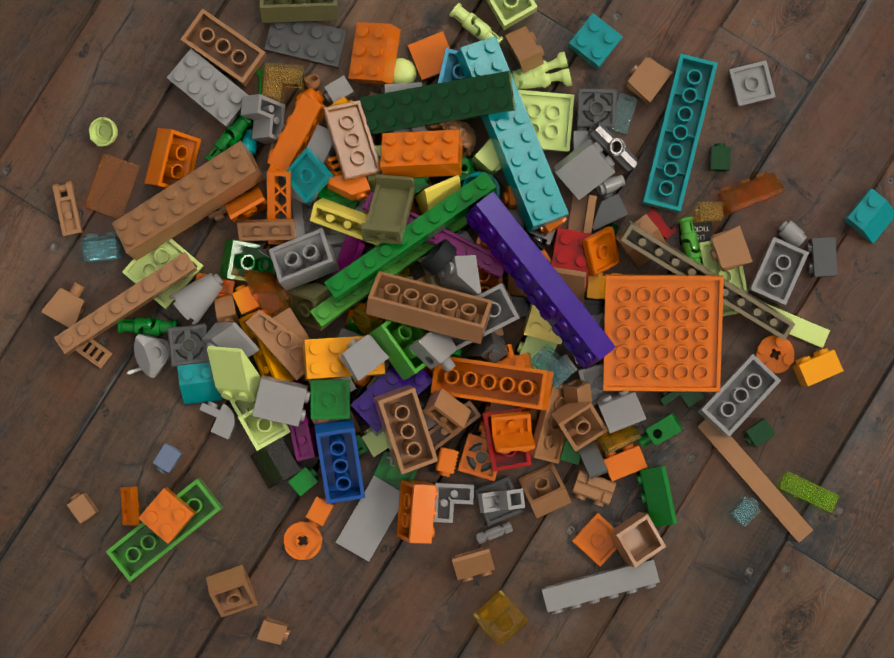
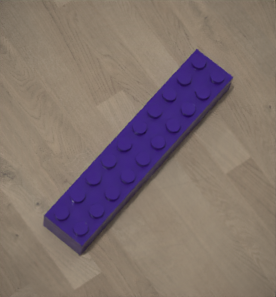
(539, 281)

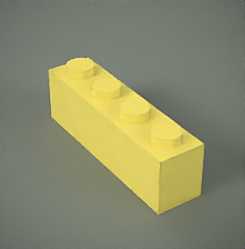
(339, 218)

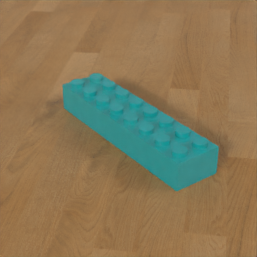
(679, 133)

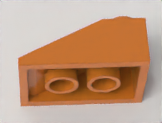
(247, 205)

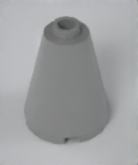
(197, 297)

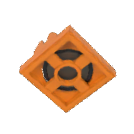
(476, 455)

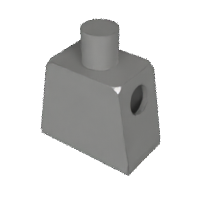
(434, 350)

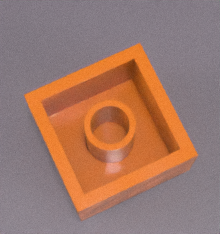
(167, 515)

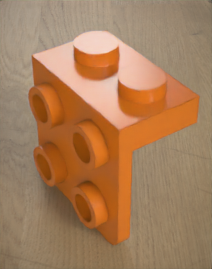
(512, 432)

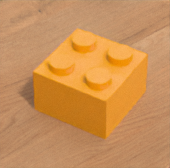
(817, 368)

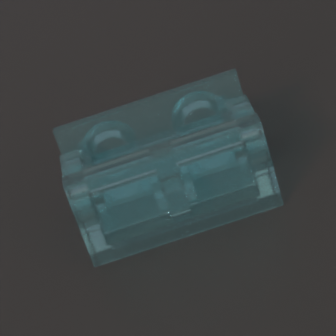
(551, 361)

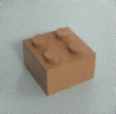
(637, 539)

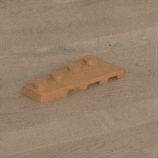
(280, 341)

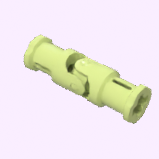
(478, 29)

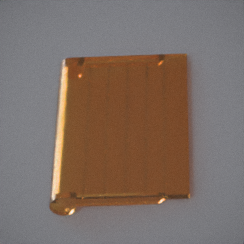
(112, 186)

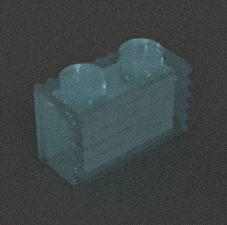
(101, 248)

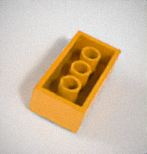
(323, 358)

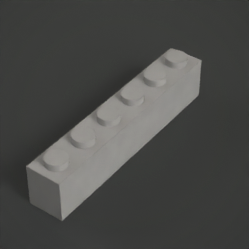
(599, 585)

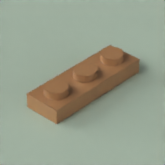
(267, 229)

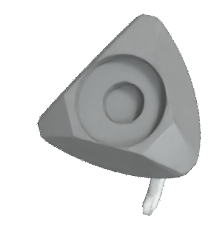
(151, 354)

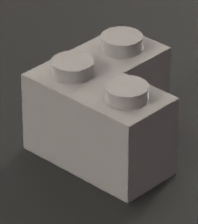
(267, 117)
(448, 496)

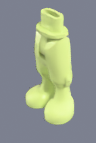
(539, 78)

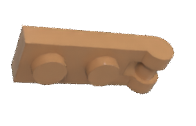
(67, 209)

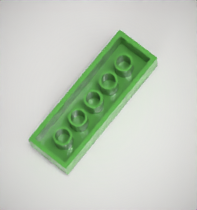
(144, 547)

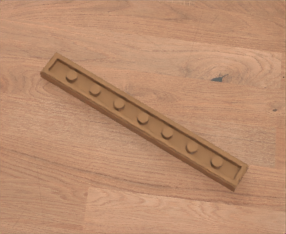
(757, 482)

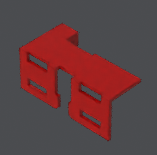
(661, 225)

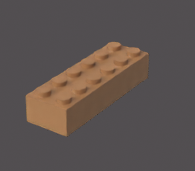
(429, 307)

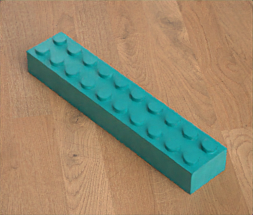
(516, 143)

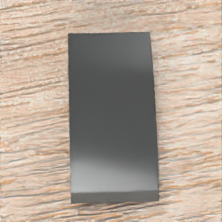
(592, 460)

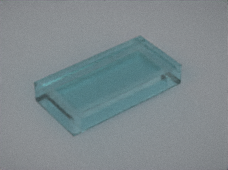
(624, 112)

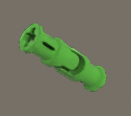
(689, 239)

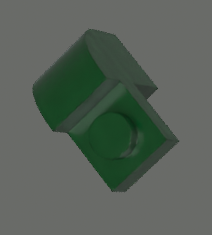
(687, 397)

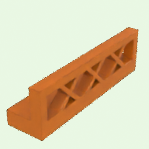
(273, 191)

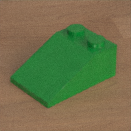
(243, 256)

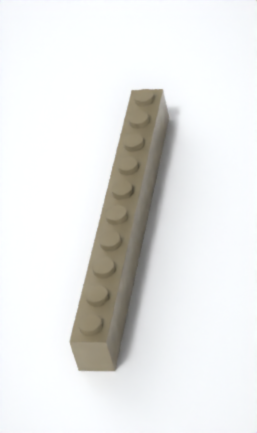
(683, 265)

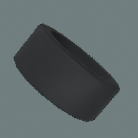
(438, 257)

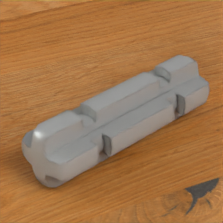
(494, 532)

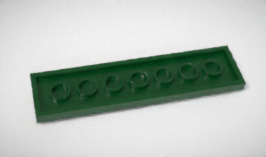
(439, 103)

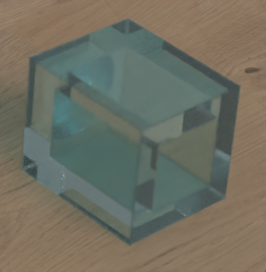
(745, 510)

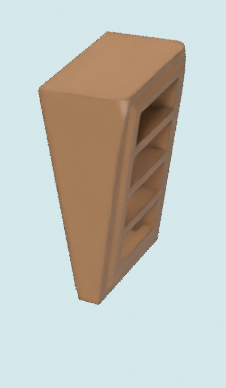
(103, 360)

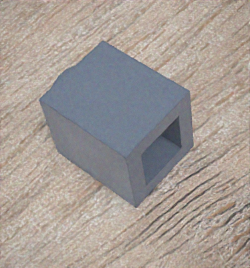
(167, 458)

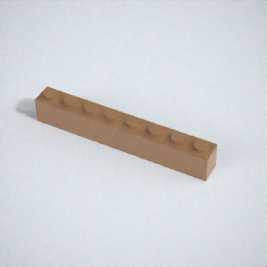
(125, 304)

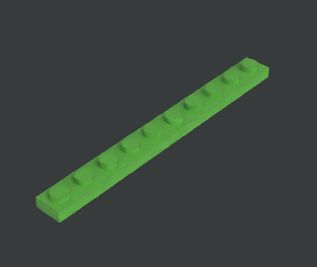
(330, 310)

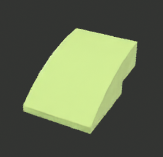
(258, 429)

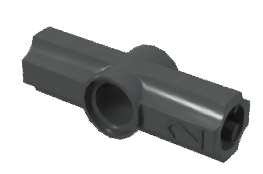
(620, 154)

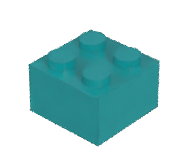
(595, 41)

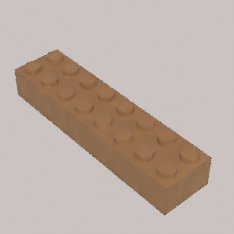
(188, 201)

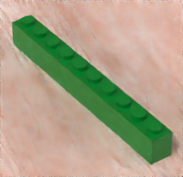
(415, 235)

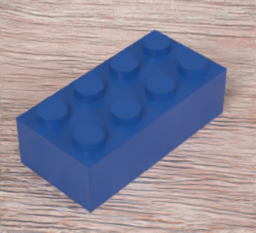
(339, 461)

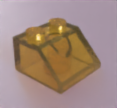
(613, 441)
(500, 618)

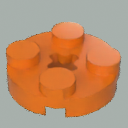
(785, 349)
(302, 529)

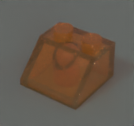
(267, 292)

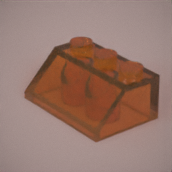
(750, 192)

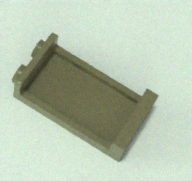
(389, 209)

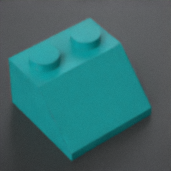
(870, 215)
(197, 383)

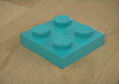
(308, 175)

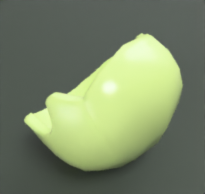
(404, 71)
(103, 131)

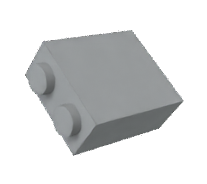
(585, 168)
(281, 401)

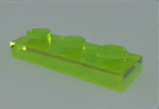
(809, 491)

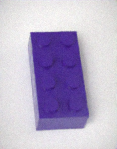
(364, 405)

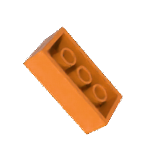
(422, 153)

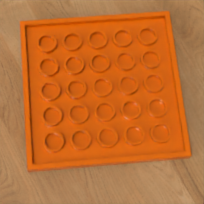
(663, 332)

